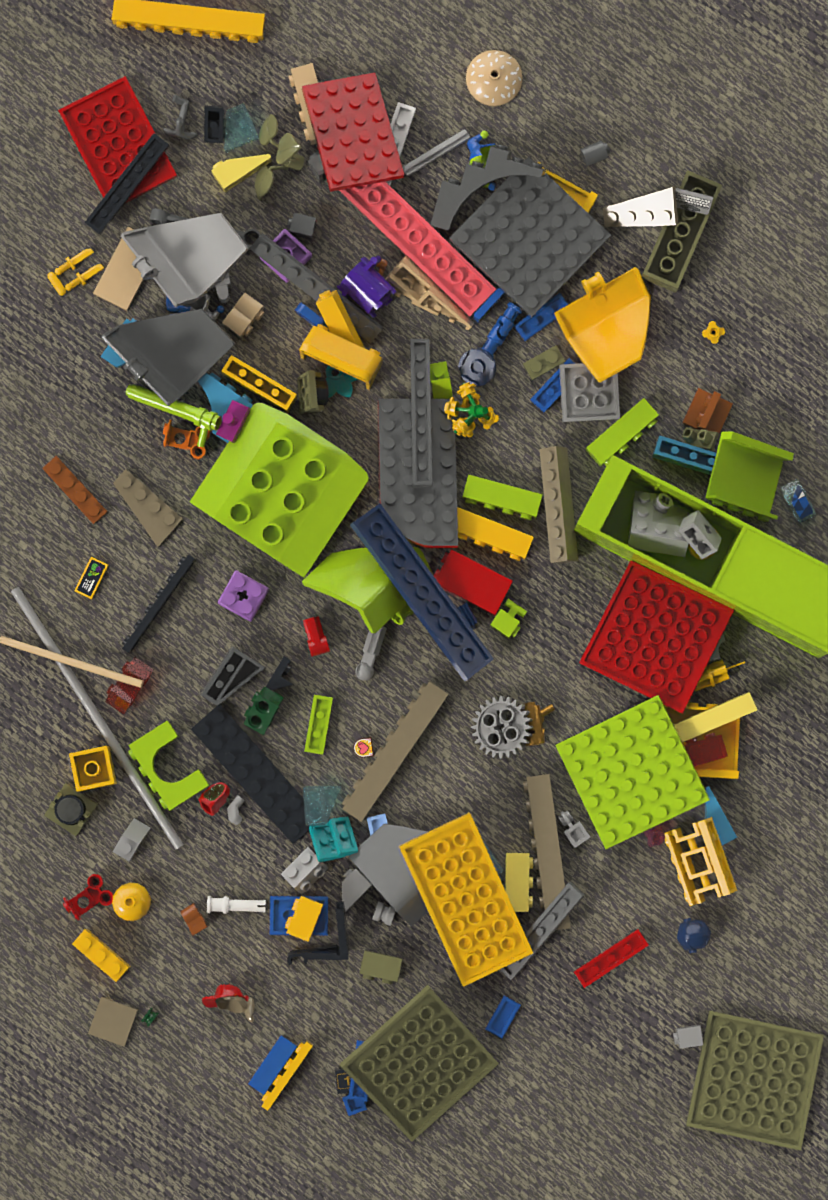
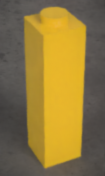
(336, 317)

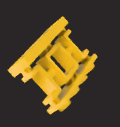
(713, 856)

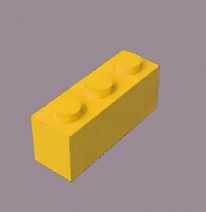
(101, 955)

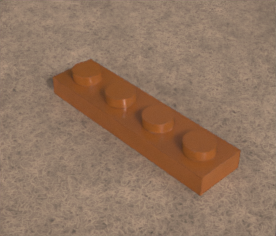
(75, 490)

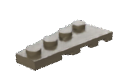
(150, 510)

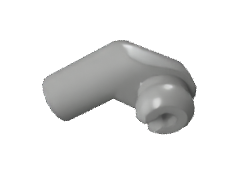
(233, 812)

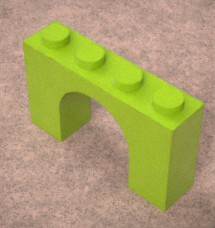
(145, 750)

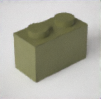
(380, 966)

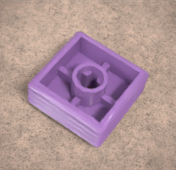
(294, 247)
(231, 600)

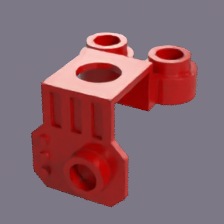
(94, 895)

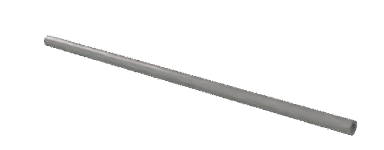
(98, 720)

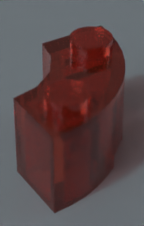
(122, 694)

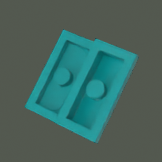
(333, 839)

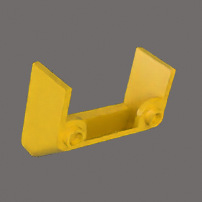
(341, 354)

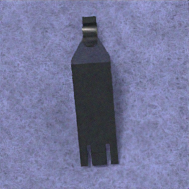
(330, 952)

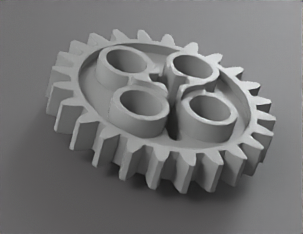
(486, 732)

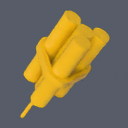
(714, 674)

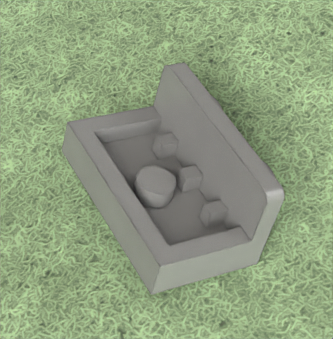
(304, 871)

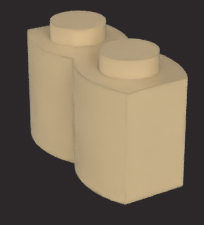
(243, 315)

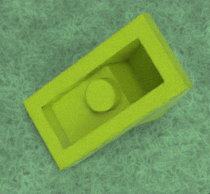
(440, 381)

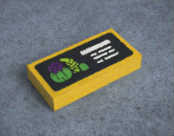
(91, 578)

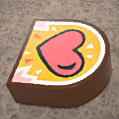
(363, 747)

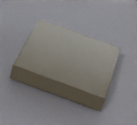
(113, 1021)

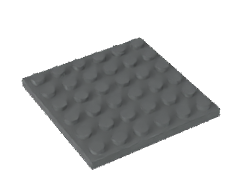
(530, 238)

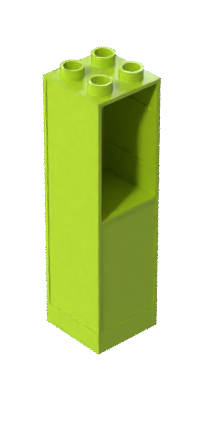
(749, 572)

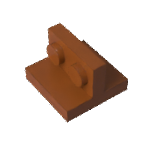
(707, 411)

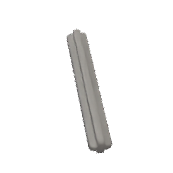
(436, 152)

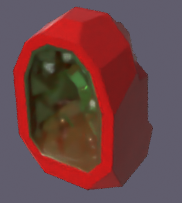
(214, 798)

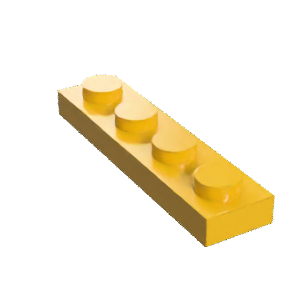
(280, 1081)

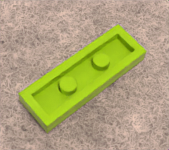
(318, 724)

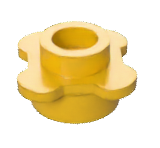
(714, 338)

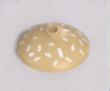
(489, 89)

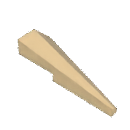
(424, 293)

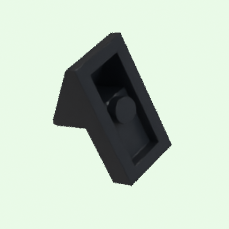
(214, 124)
(276, 681)

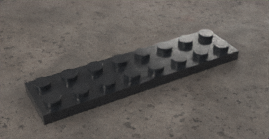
(253, 772)

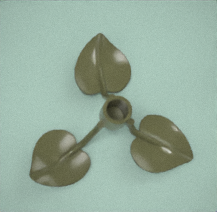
(286, 155)

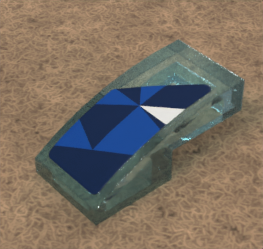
(798, 501)

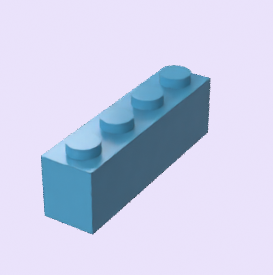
(684, 455)

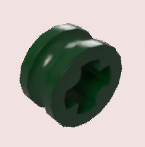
(149, 1017)

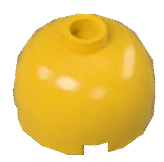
(131, 901)

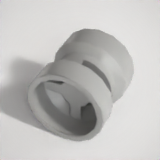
(384, 913)

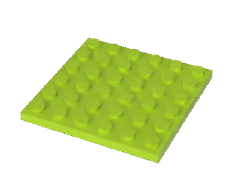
(632, 772)

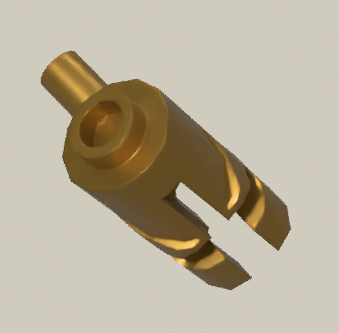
(537, 715)

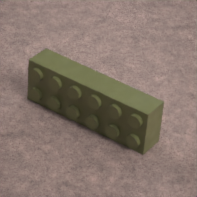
(679, 241)

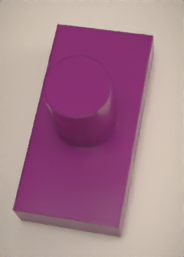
(233, 421)

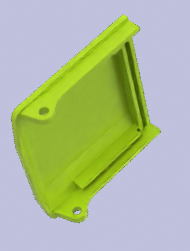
(281, 487)

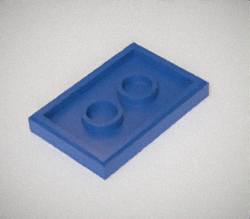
(282, 909)

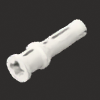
(225, 905)

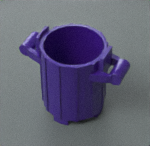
(367, 286)

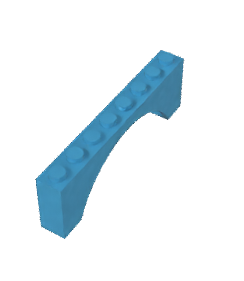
(217, 393)

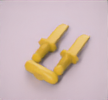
(71, 263)

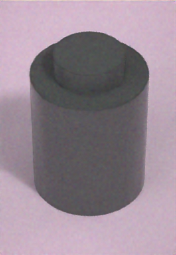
(594, 153)

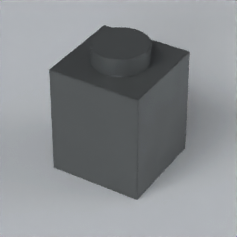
(302, 225)

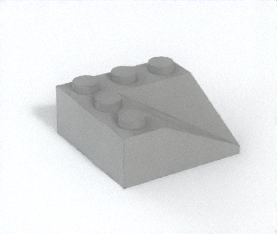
(656, 530)

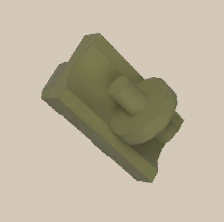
(700, 438)

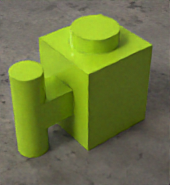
(505, 622)

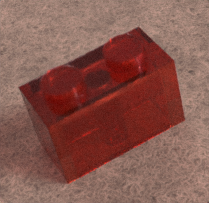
(706, 750)

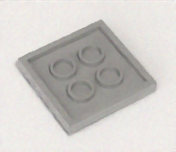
(585, 397)

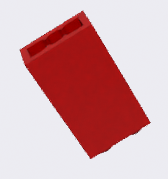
(472, 582)

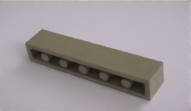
(558, 505)

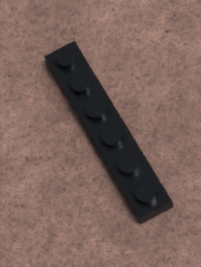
(126, 184)
(162, 597)

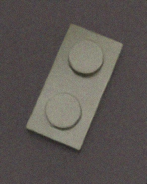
(544, 362)

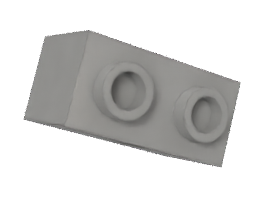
(700, 534)

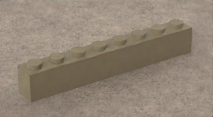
(395, 751)
(545, 840)

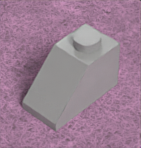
(131, 840)
(353, 887)

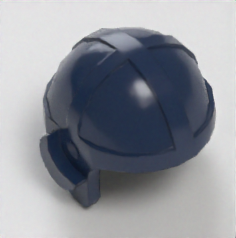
(693, 935)

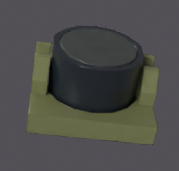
(312, 392)
(69, 809)

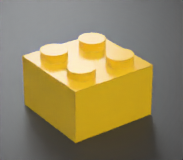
(92, 768)
(304, 918)

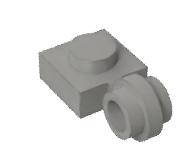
(575, 833)

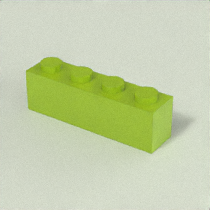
(622, 432)
(501, 496)

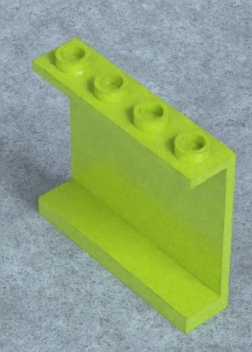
(746, 475)

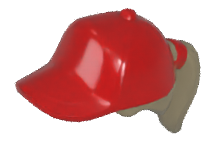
(232, 999)

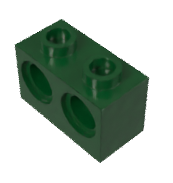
(264, 711)

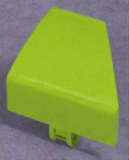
(361, 583)

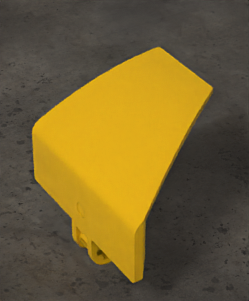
(608, 323)

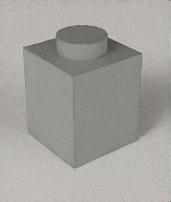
(688, 1036)

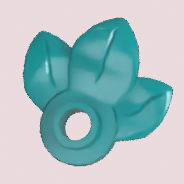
(339, 383)

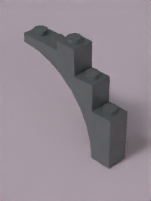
(454, 195)

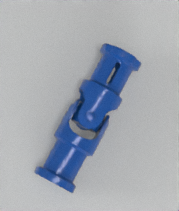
(502, 328)

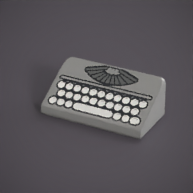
(693, 201)

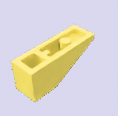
(236, 170)

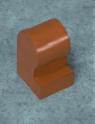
(193, 919)

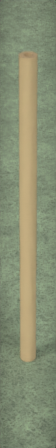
(71, 661)

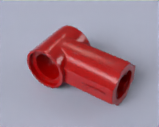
(316, 639)

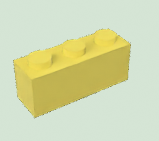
(518, 880)

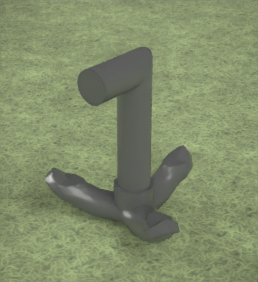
(180, 121)

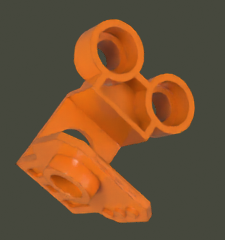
(191, 439)

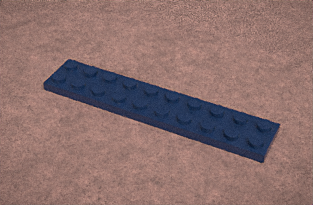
(422, 592)

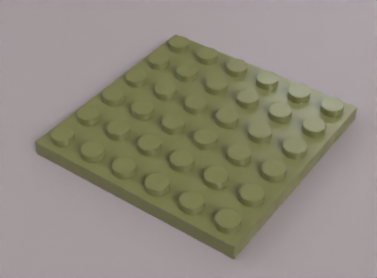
(419, 1063)
(754, 1080)

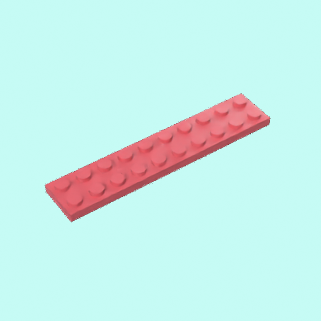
(422, 244)

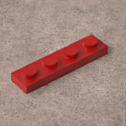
(611, 958)

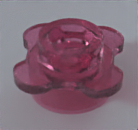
(659, 839)

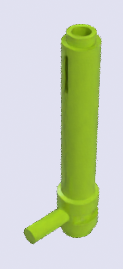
(199, 416)

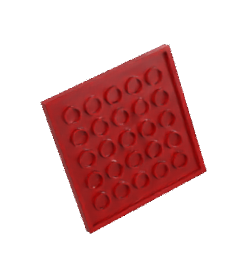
(656, 636)

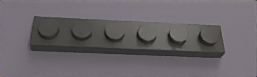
(546, 925)

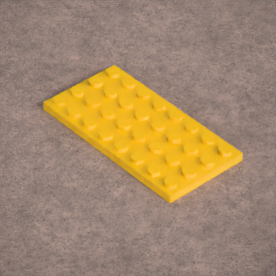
(466, 899)

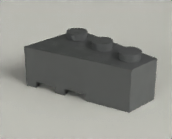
(230, 675)

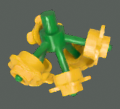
(471, 405)

